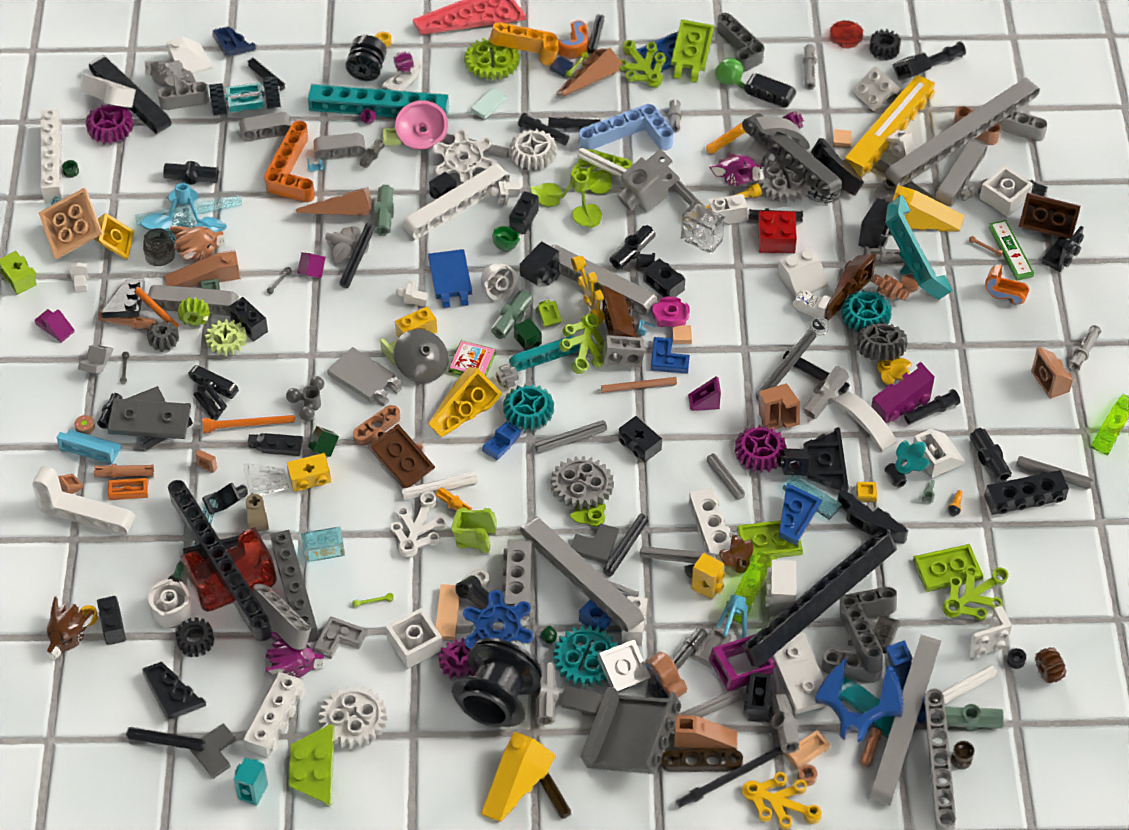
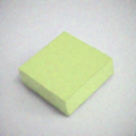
(390, 137)

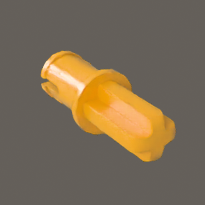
(452, 501)

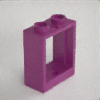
(724, 669)

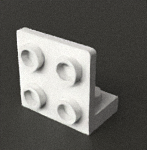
(875, 88)
(993, 638)

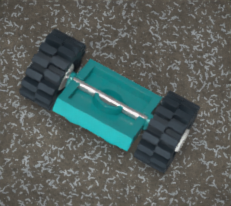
(244, 96)

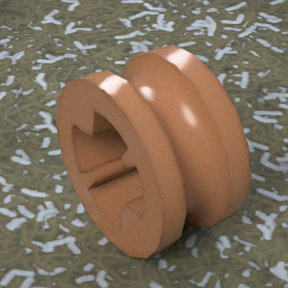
(808, 768)

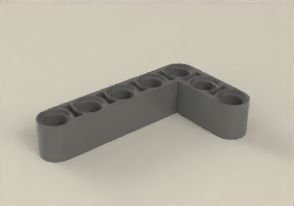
(854, 612)

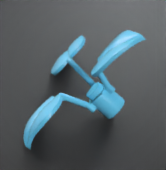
(181, 195)

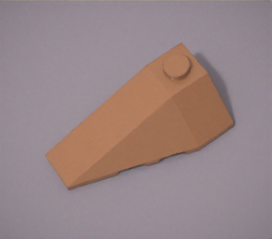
(597, 66)
(349, 204)

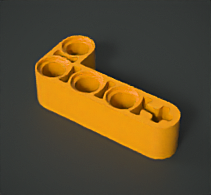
(527, 40)

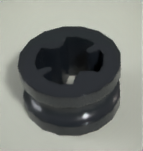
(1011, 655)

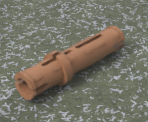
(133, 322)
(124, 471)

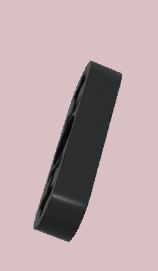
(220, 384)

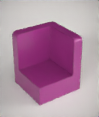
(311, 264)

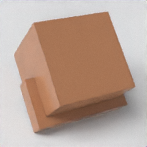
(779, 407)

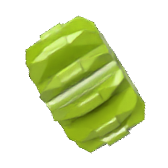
(193, 311)

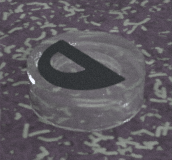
(819, 325)

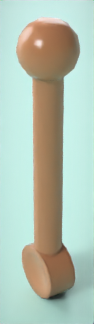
(999, 253)

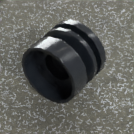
(366, 58)

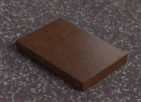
(401, 457)

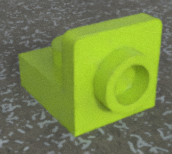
(548, 313)

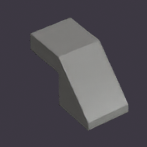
(96, 358)

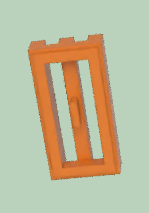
(128, 491)

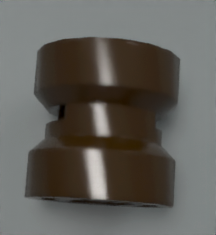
(962, 755)

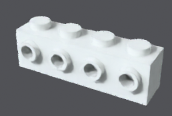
(274, 715)

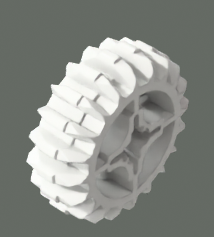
(532, 149)

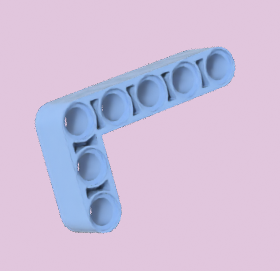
(625, 124)

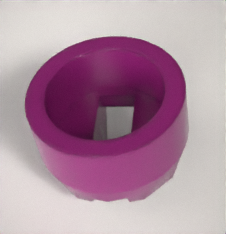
(366, 119)

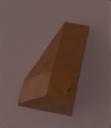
(854, 278)

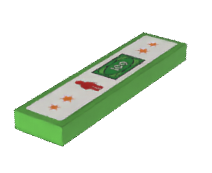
(1011, 250)

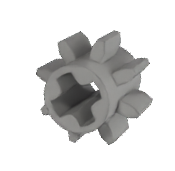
(507, 376)

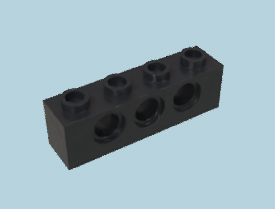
(1026, 492)

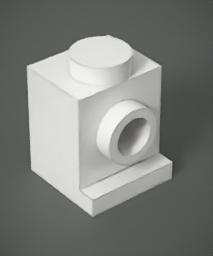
(901, 143)

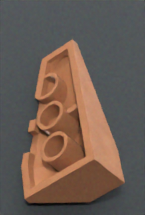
(216, 266)

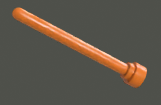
(211, 425)

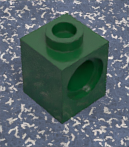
(527, 334)

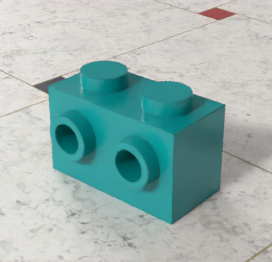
(250, 780)

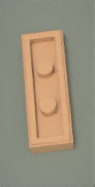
(447, 612)

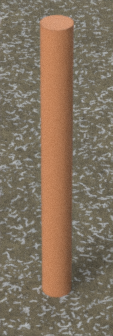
(638, 384)

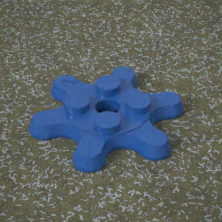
(498, 612)

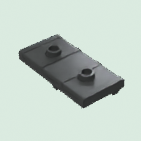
(149, 418)

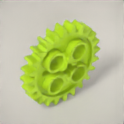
(479, 60)

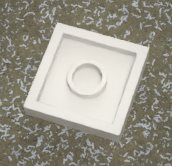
(623, 666)

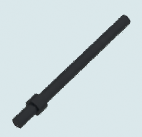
(697, 793)

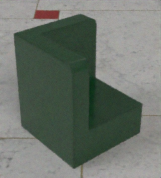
(323, 441)

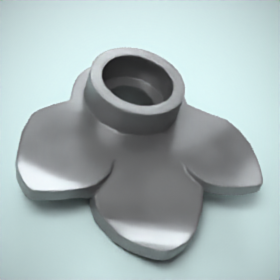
(886, 191)

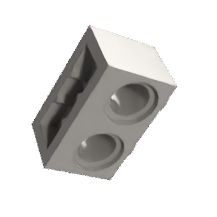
(623, 351)

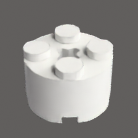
(170, 603)

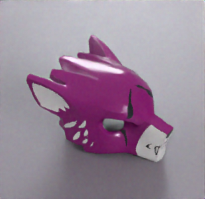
(737, 169)
(288, 659)

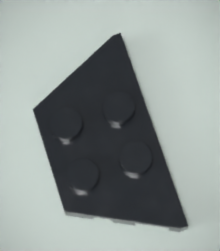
(827, 460)

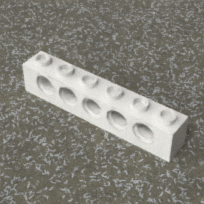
(51, 155)

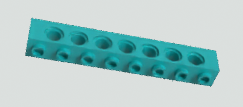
(354, 100)

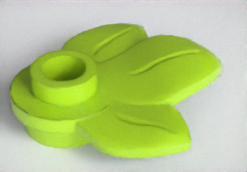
(587, 516)

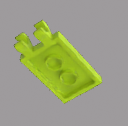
(692, 48)

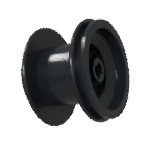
(500, 676)

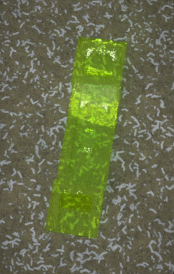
(1112, 426)
(753, 581)

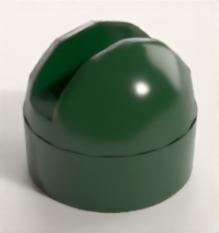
(548, 635)

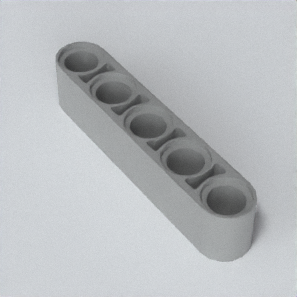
(961, 173)
(171, 296)
(283, 617)

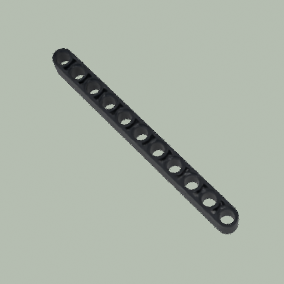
(220, 561)
(819, 598)

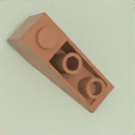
(703, 734)

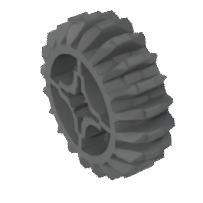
(882, 342)

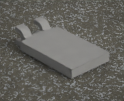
(364, 376)

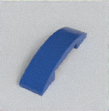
(901, 660)

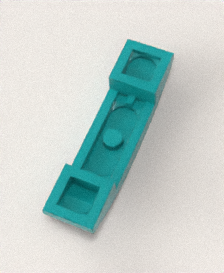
(863, 701)

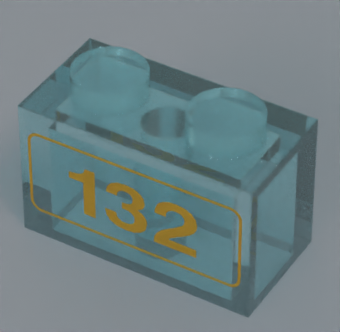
(322, 544)

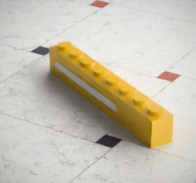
(894, 119)

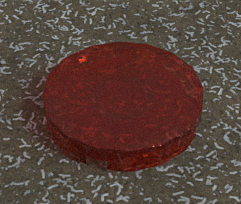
(846, 34)

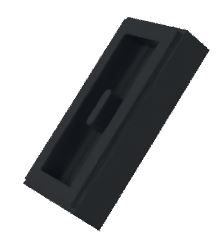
(207, 402)

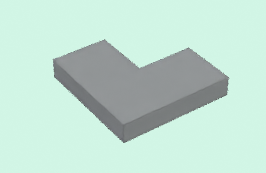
(337, 632)

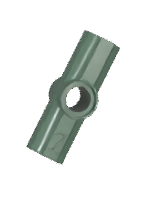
(384, 210)
(511, 314)
(982, 717)

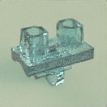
(183, 220)

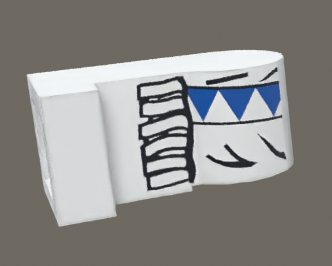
(811, 304)

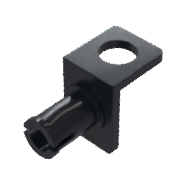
(225, 497)

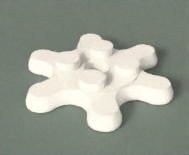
(460, 147)

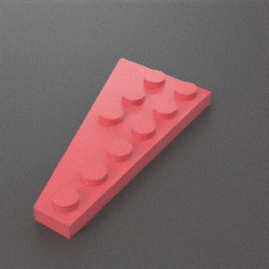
(469, 15)

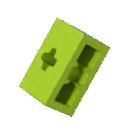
(17, 272)

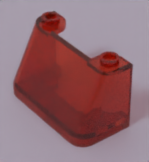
(250, 558)

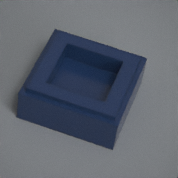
(561, 66)

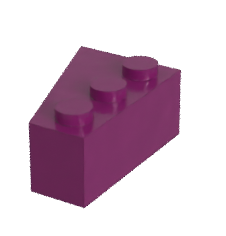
(905, 395)

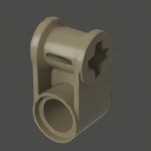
(256, 513)

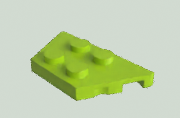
(313, 764)

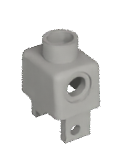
(647, 182)

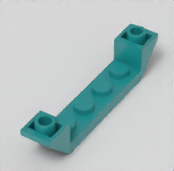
(915, 258)

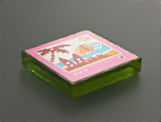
(472, 355)

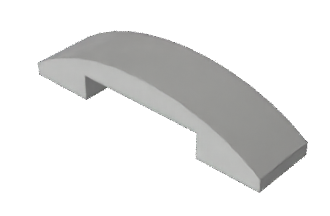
(772, 124)

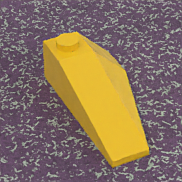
(520, 768)

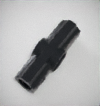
(191, 172)
(632, 245)
(990, 455)

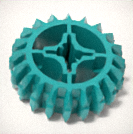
(866, 307)
(524, 405)

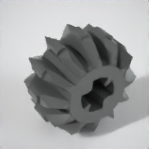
(163, 336)

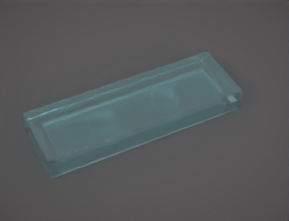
(828, 507)

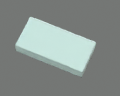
(488, 103)

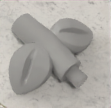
(344, 243)

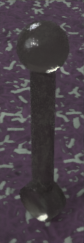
(125, 355)

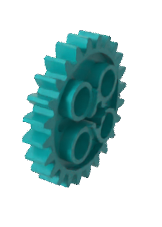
(568, 650)

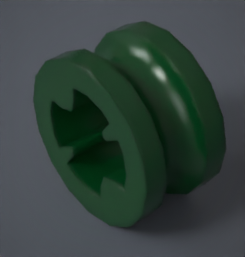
(70, 164)

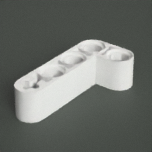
(108, 91)

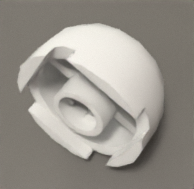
(499, 281)

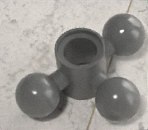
(310, 396)

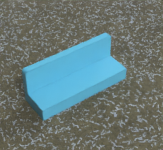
(88, 446)

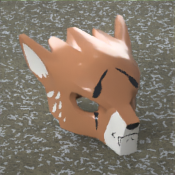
(194, 240)

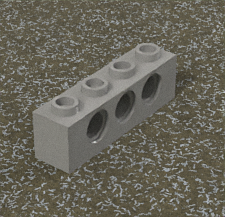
(517, 572)

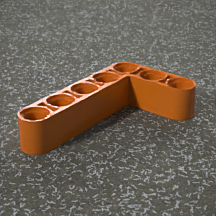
(278, 176)

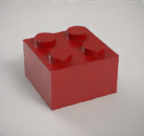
(777, 232)

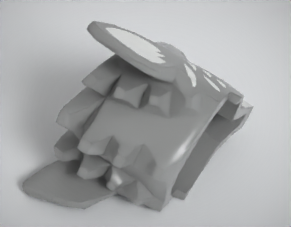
(168, 73)

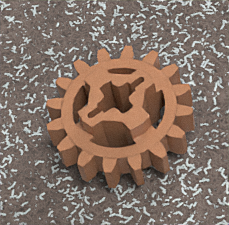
(890, 287)

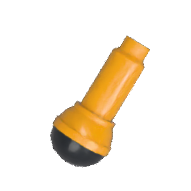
(954, 508)

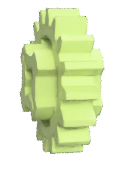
(226, 337)

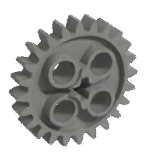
(782, 186)
(582, 482)

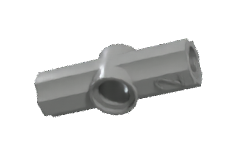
(826, 392)
(546, 695)
(785, 723)

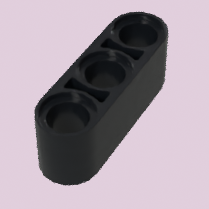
(770, 90)

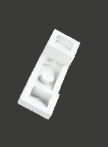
(868, 418)

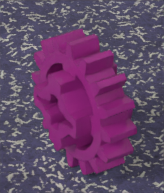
(450, 659)

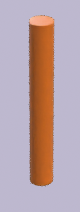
(154, 306)

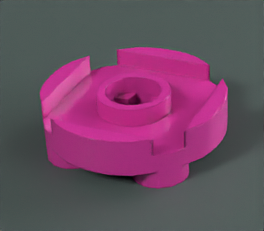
(665, 318)

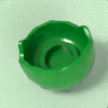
(505, 238)

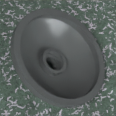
(416, 363)

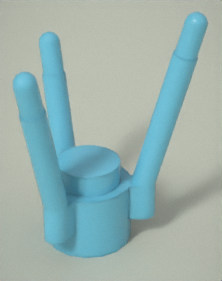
(734, 606)

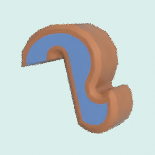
(666, 674)

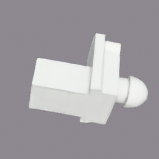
(504, 191)
(79, 276)
(412, 296)

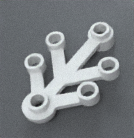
(417, 528)

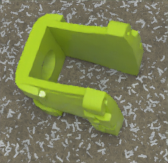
(479, 523)

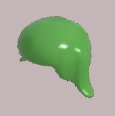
(730, 72)

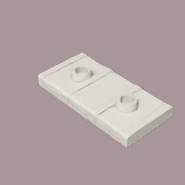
(799, 673)

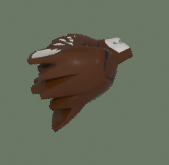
(64, 626)

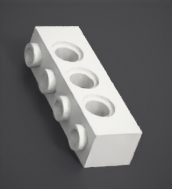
(707, 500)

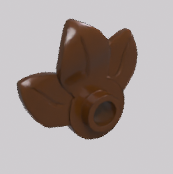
(738, 552)

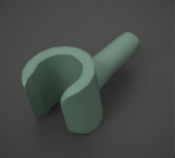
(929, 492)

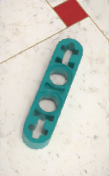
(544, 354)

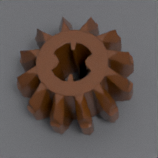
(1050, 665)

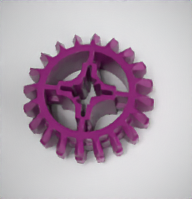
(109, 123)
(757, 441)

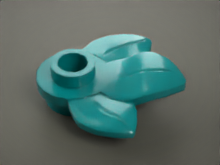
(911, 454)

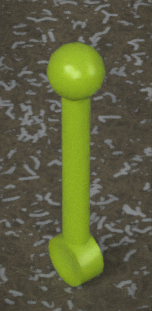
(584, 55)
(389, 597)

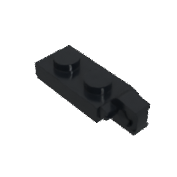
(276, 443)

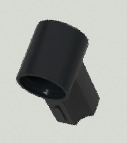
(472, 589)

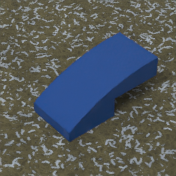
(502, 441)

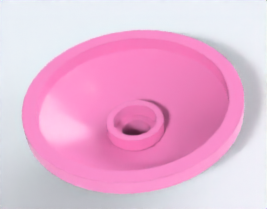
(420, 116)

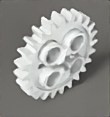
(354, 716)

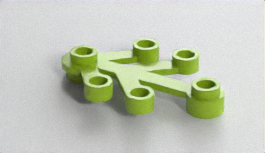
(652, 77)
(590, 324)
(973, 594)

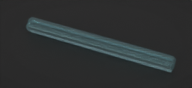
(200, 207)

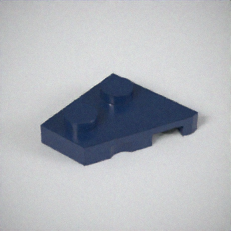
(232, 42)

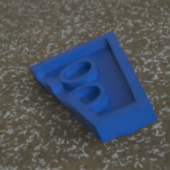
(797, 513)

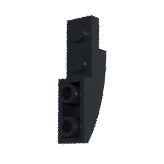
(827, 156)
(870, 521)

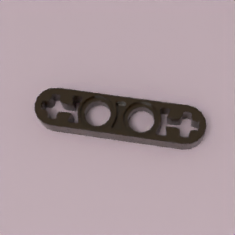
(702, 764)

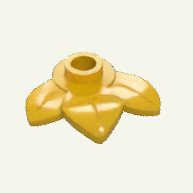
(893, 370)

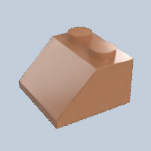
(1051, 373)

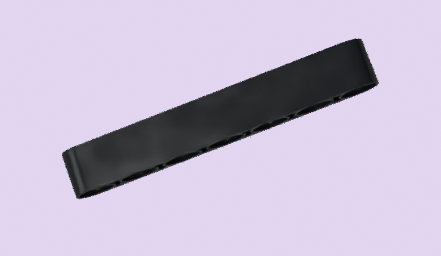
(142, 105)

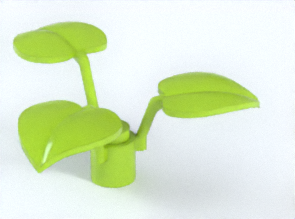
(587, 216)

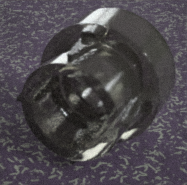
(158, 247)

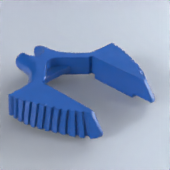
(890, 702)

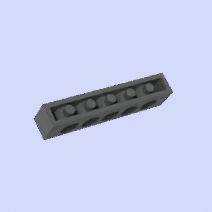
(292, 579)

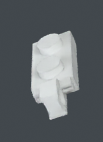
(400, 80)

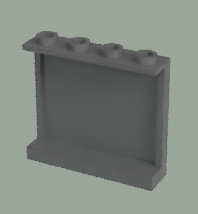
(630, 732)

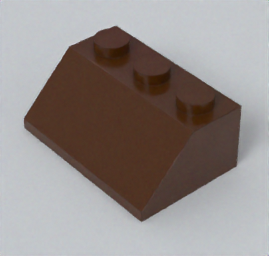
(1049, 216)
(617, 314)

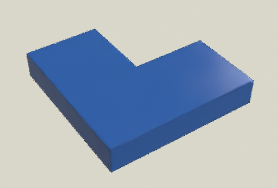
(666, 361)

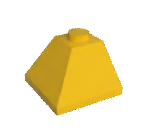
(115, 235)

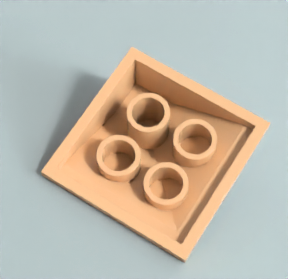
(70, 223)

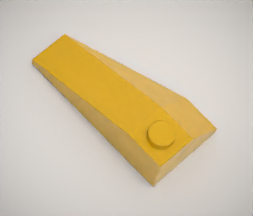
(928, 213)
(465, 400)

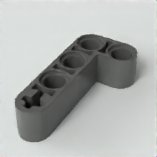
(749, 49)

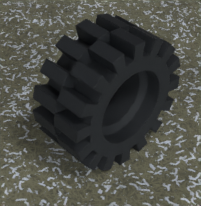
(885, 37)
(197, 646)

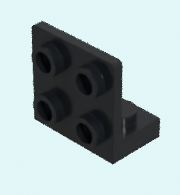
(1063, 250)

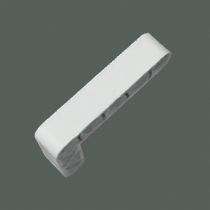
(77, 508)

